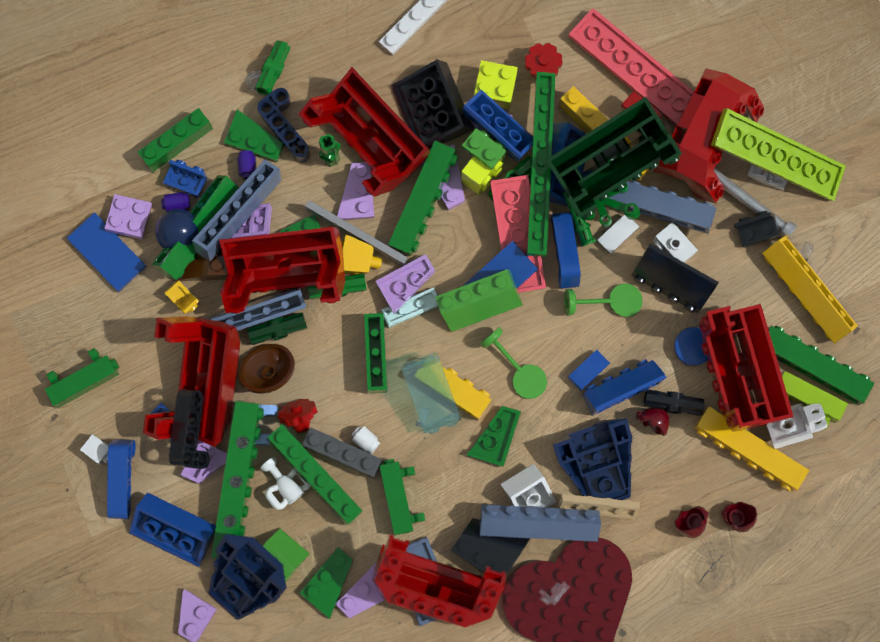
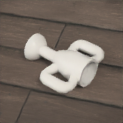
(287, 487)

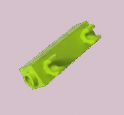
(808, 394)

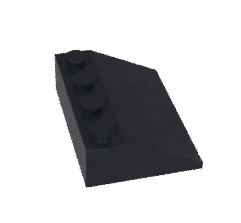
(432, 104)
(674, 279)

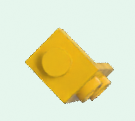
(182, 297)

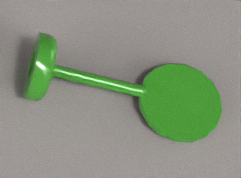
(623, 300)
(528, 380)

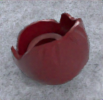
(655, 418)
(739, 516)
(692, 522)

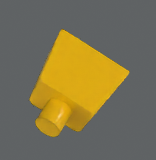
(358, 256)

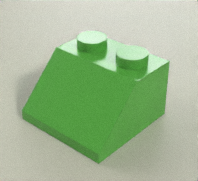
(286, 551)

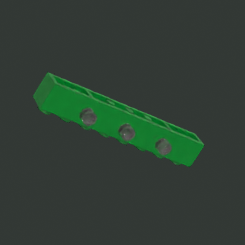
(238, 471)

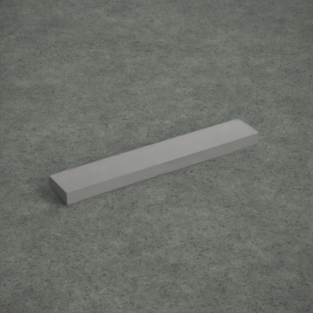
(356, 233)

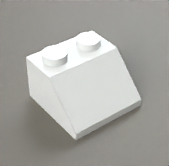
(529, 489)

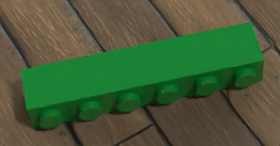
(423, 198)
(174, 260)
(820, 367)
(314, 475)

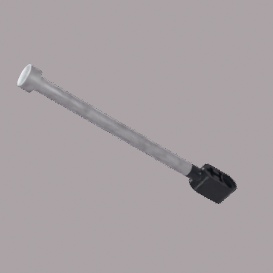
(785, 228)

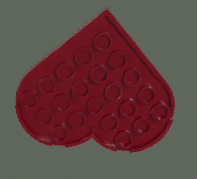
(589, 608)

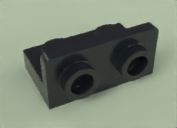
(757, 228)

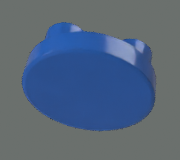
(688, 347)

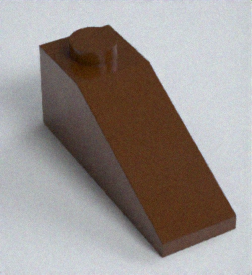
(203, 270)

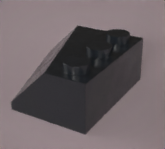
(489, 551)

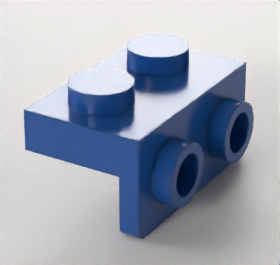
(185, 178)

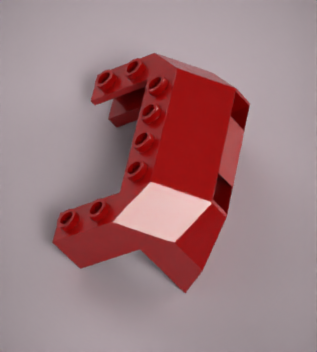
(697, 128)
(370, 129)
(282, 263)
(206, 366)
(750, 370)
(435, 587)

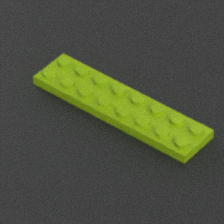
(778, 154)

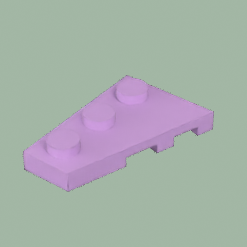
(453, 190)
(356, 200)
(404, 282)
(361, 595)

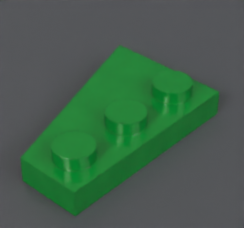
(497, 438)
(327, 583)

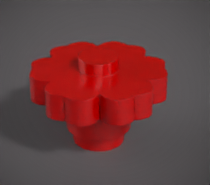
(543, 59)
(298, 414)

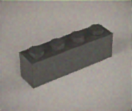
(342, 452)

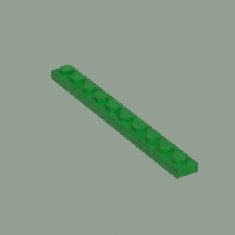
(539, 167)

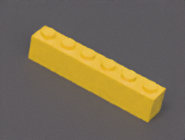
(585, 114)
(809, 289)
(751, 449)

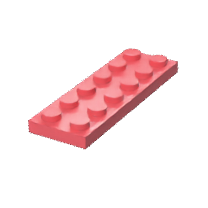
(512, 214)

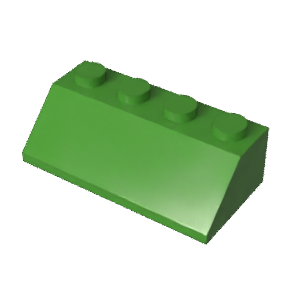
(479, 300)

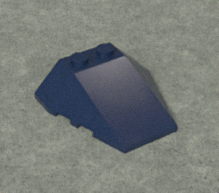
(598, 458)
(245, 576)

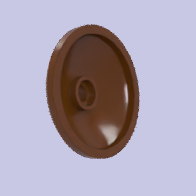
(266, 368)

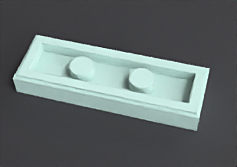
(413, 307)

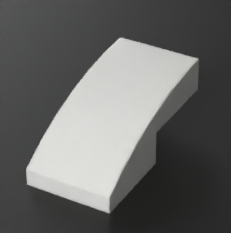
(766, 178)
(618, 234)

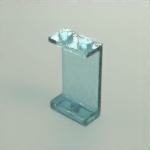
(430, 393)

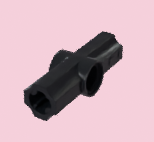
(674, 402)

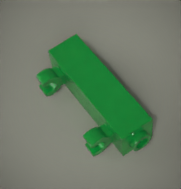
(81, 381)
(396, 497)

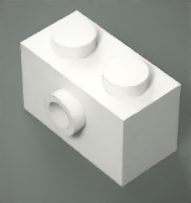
(675, 243)

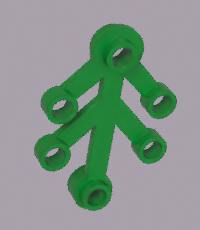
(616, 205)

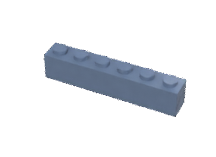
(669, 206)
(237, 209)
(263, 309)
(539, 523)

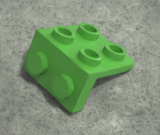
(484, 148)

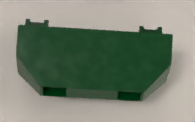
(613, 156)

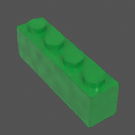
(175, 140)
(375, 353)

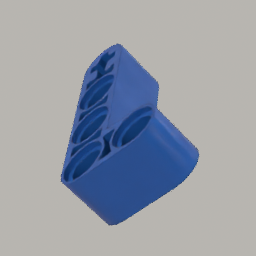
(566, 250)
(119, 478)

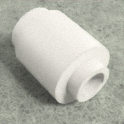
(365, 439)

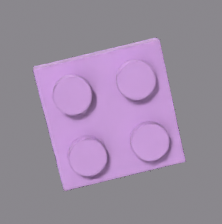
(128, 216)

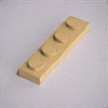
(606, 506)

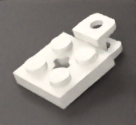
(802, 428)

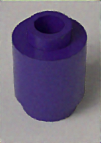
(246, 164)
(175, 201)

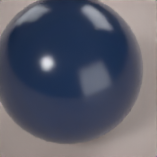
(174, 227)

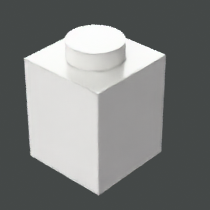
(96, 449)

